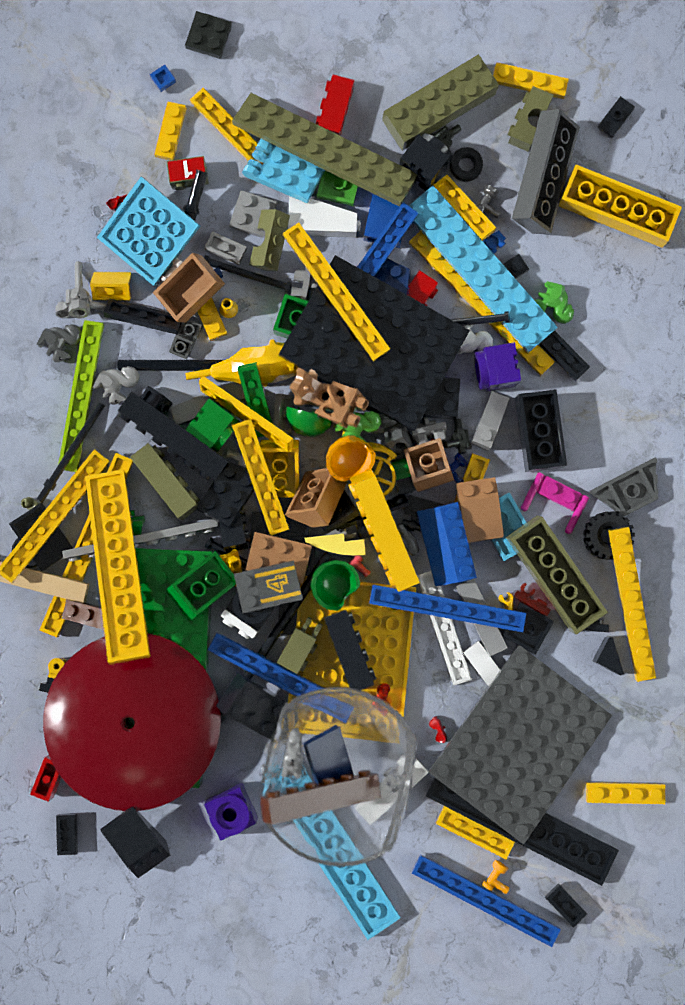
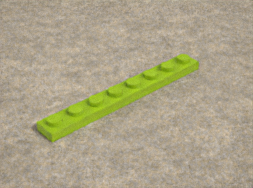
(81, 389)

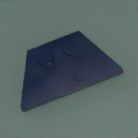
(395, 275)

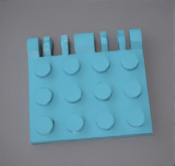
(283, 171)

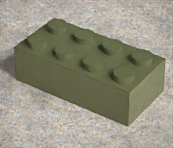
(165, 481)

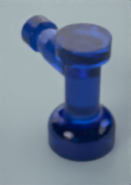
(459, 461)

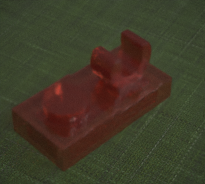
(539, 605)

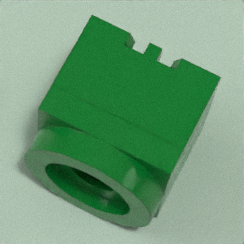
(212, 425)

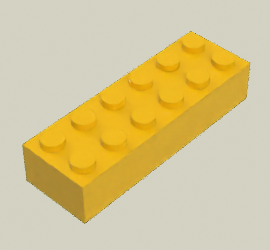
(619, 206)
(384, 530)

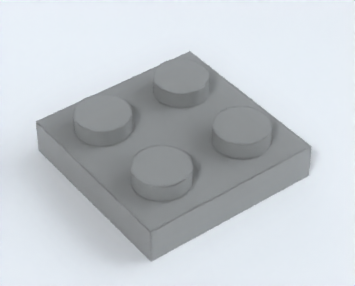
(248, 211)

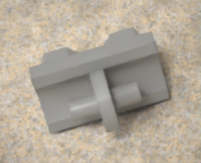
(304, 277)
(429, 430)

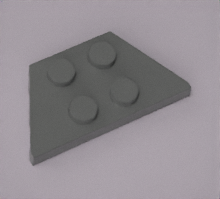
(631, 489)

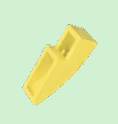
(337, 545)

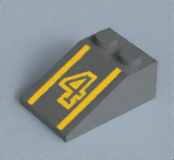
(268, 586)

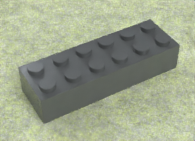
(545, 172)

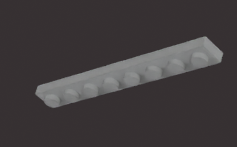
(150, 538)

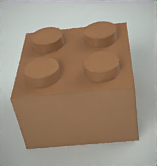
(428, 465)

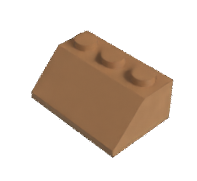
(316, 498)

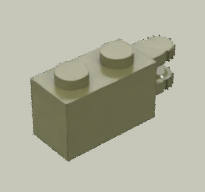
(299, 647)

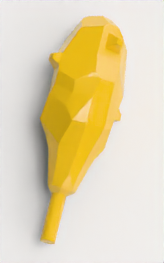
(270, 365)

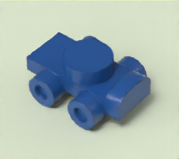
(496, 240)

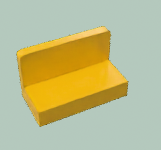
(111, 285)

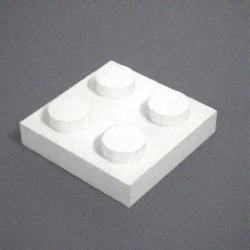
(231, 621)

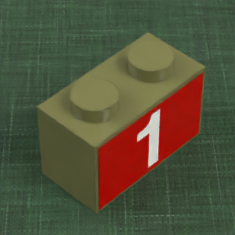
(182, 171)

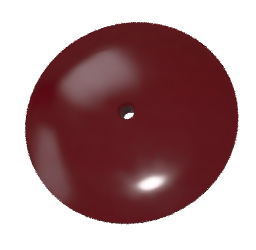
(139, 764)

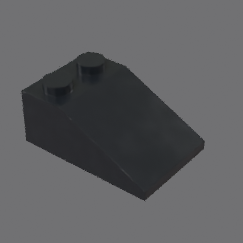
(136, 841)

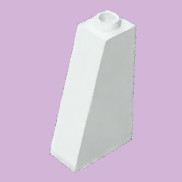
(323, 219)

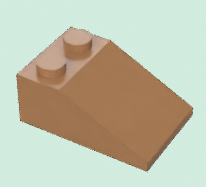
(480, 509)

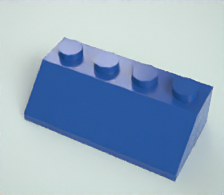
(446, 544)

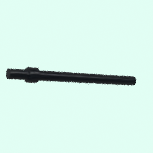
(50, 483)

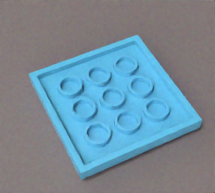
(148, 231)

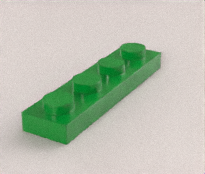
(254, 391)

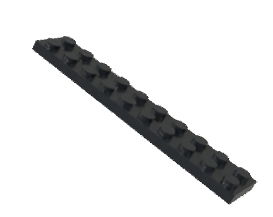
(549, 838)

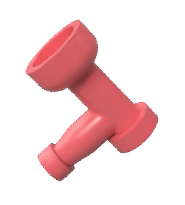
(356, 562)

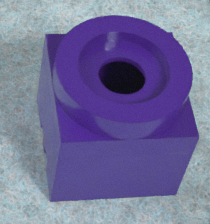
(497, 367)
(231, 811)

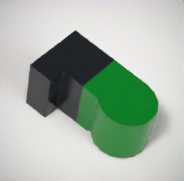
(403, 477)

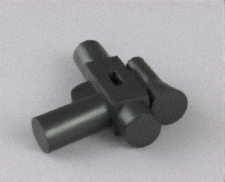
(446, 137)
(459, 439)

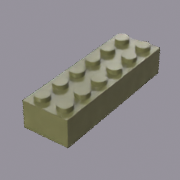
(440, 102)
(556, 574)

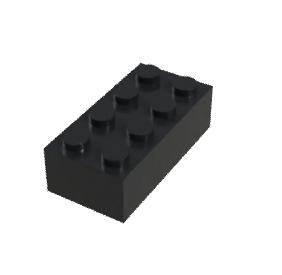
(540, 430)
(348, 650)

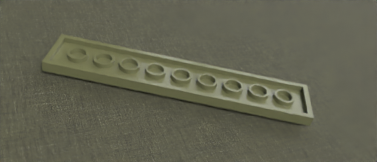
(325, 149)

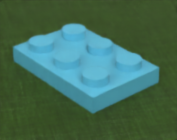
(511, 521)

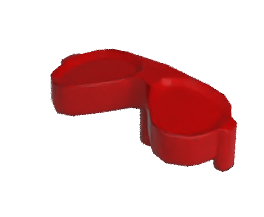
(113, 203)
(441, 736)

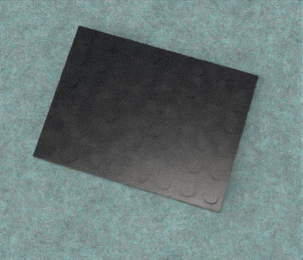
(400, 380)

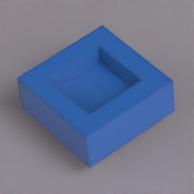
(162, 78)

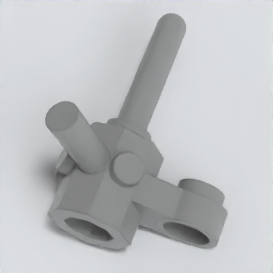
(78, 299)

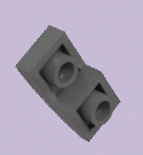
(186, 339)

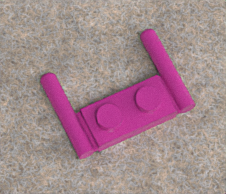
(559, 494)

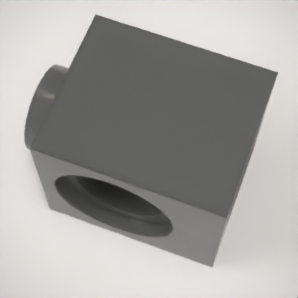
(397, 438)

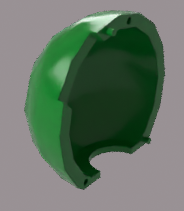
(307, 423)
(334, 583)

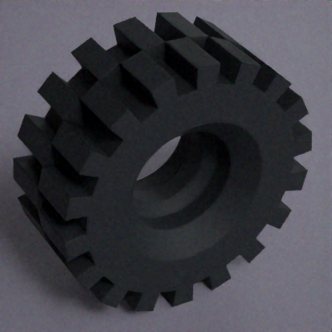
(597, 525)

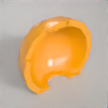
(349, 457)

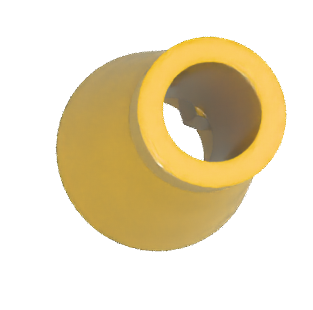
(228, 312)

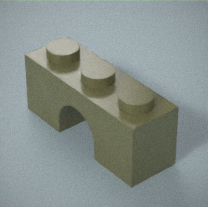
(523, 132)
(268, 254)

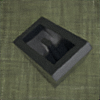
(608, 656)

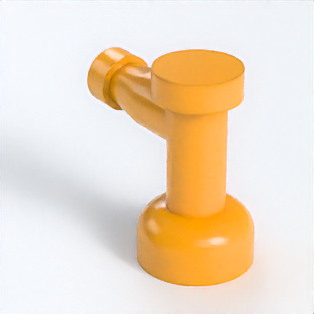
(499, 868)

